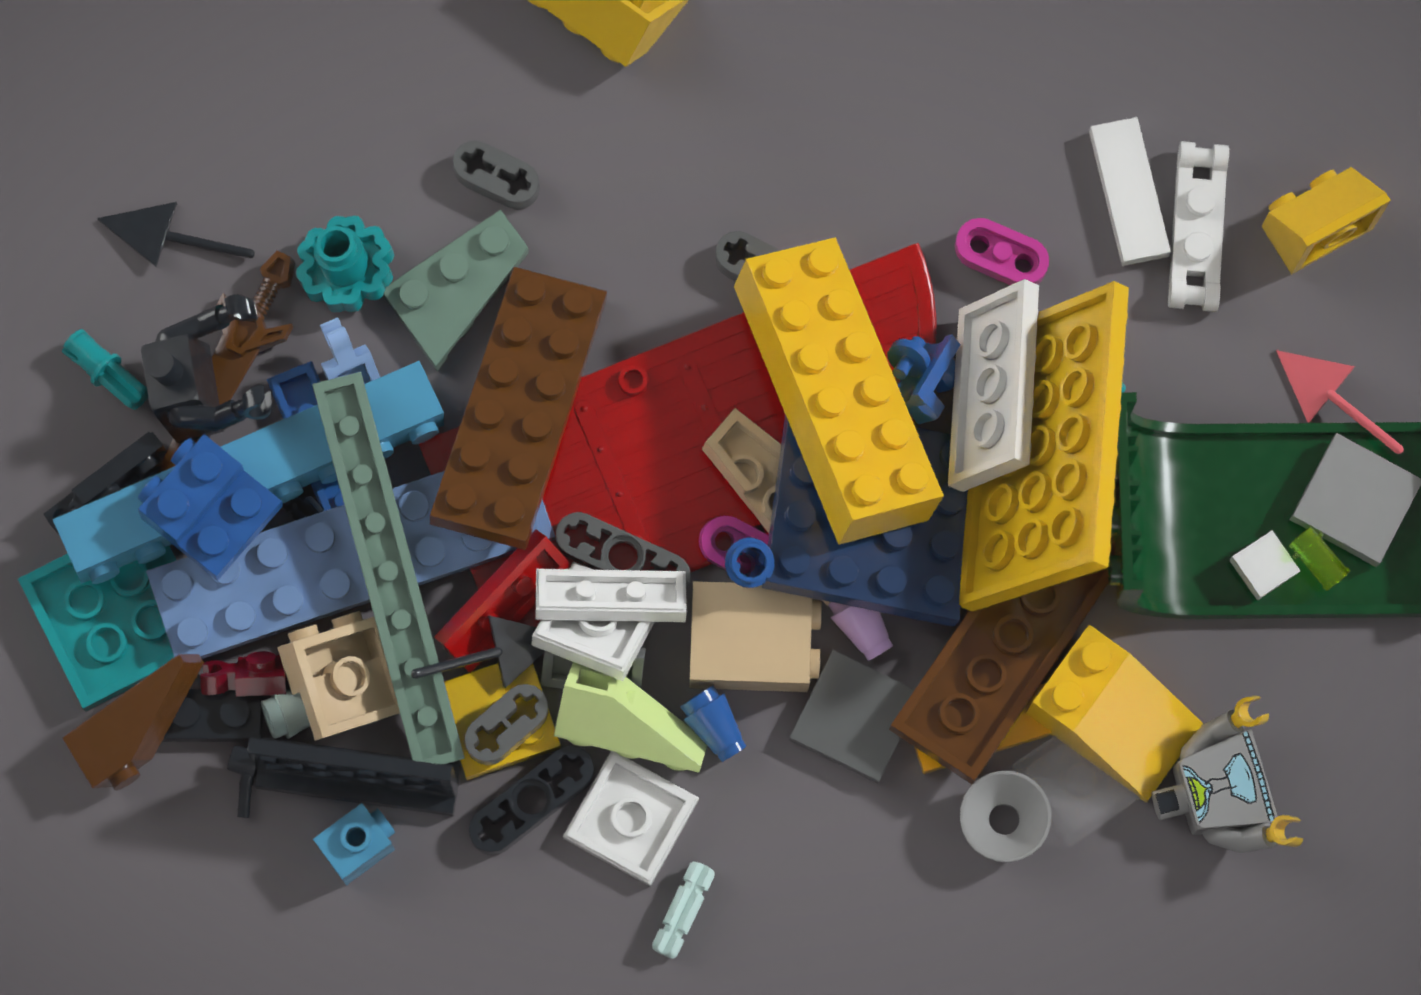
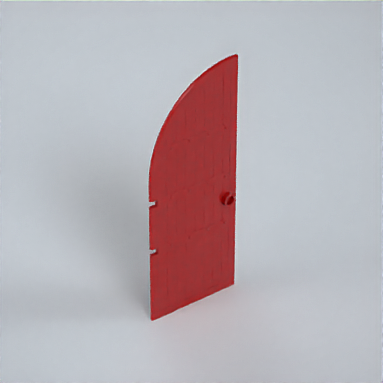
(643, 422)

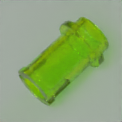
(1318, 558)

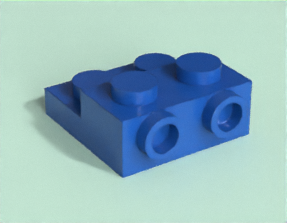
(207, 505)

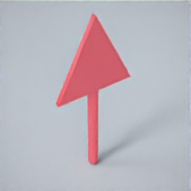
(1316, 383)

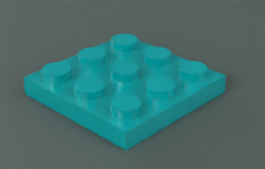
(100, 632)

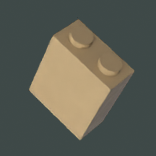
(752, 638)

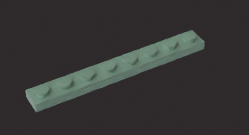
(387, 568)

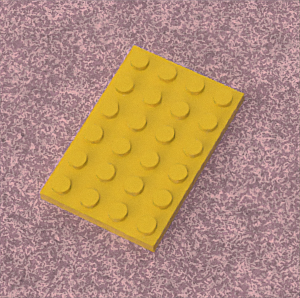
(1057, 512)

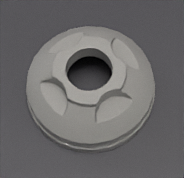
(1010, 790)

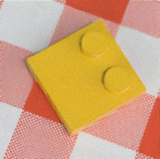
(474, 694)

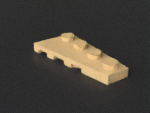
(748, 462)

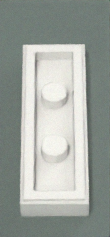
(1129, 191)
(611, 595)

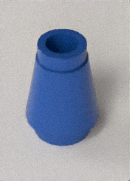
(761, 562)
(714, 723)

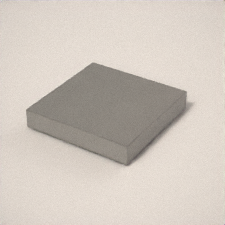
(1356, 499)

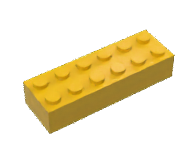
(837, 390)

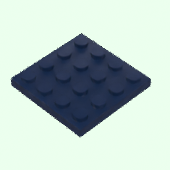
(896, 572)

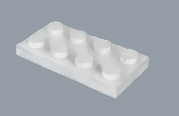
(994, 386)

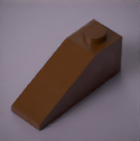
(132, 727)

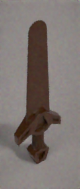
(245, 339)

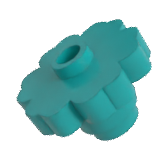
(345, 264)

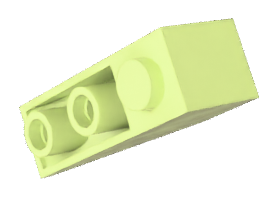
(624, 720)

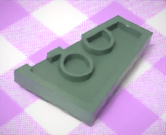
(454, 285)

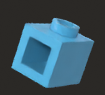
(356, 842)

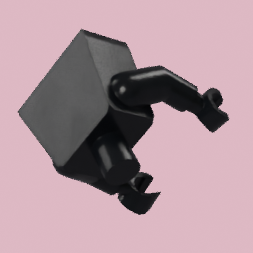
(183, 376)

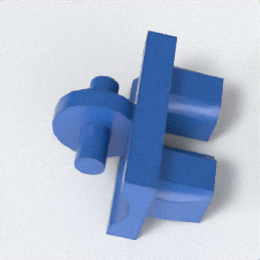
(920, 371)

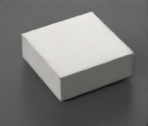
(1264, 565)

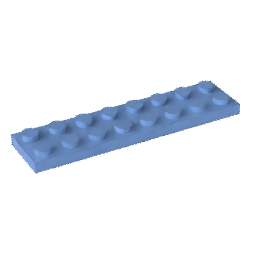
(306, 574)

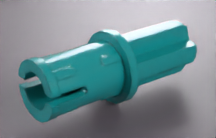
(105, 369)

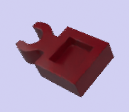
(251, 676)

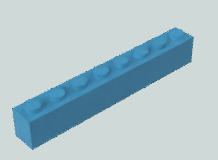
(278, 456)

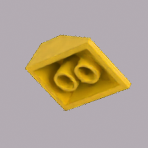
(1115, 713)

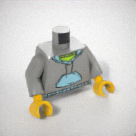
(1225, 786)

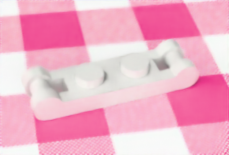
(1198, 227)

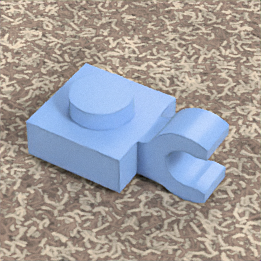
(346, 359)

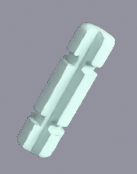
(683, 909)

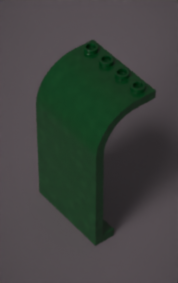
(1209, 490)

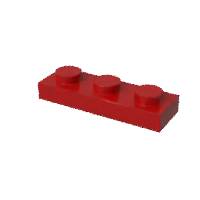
(504, 595)

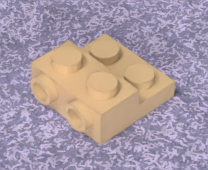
(340, 674)

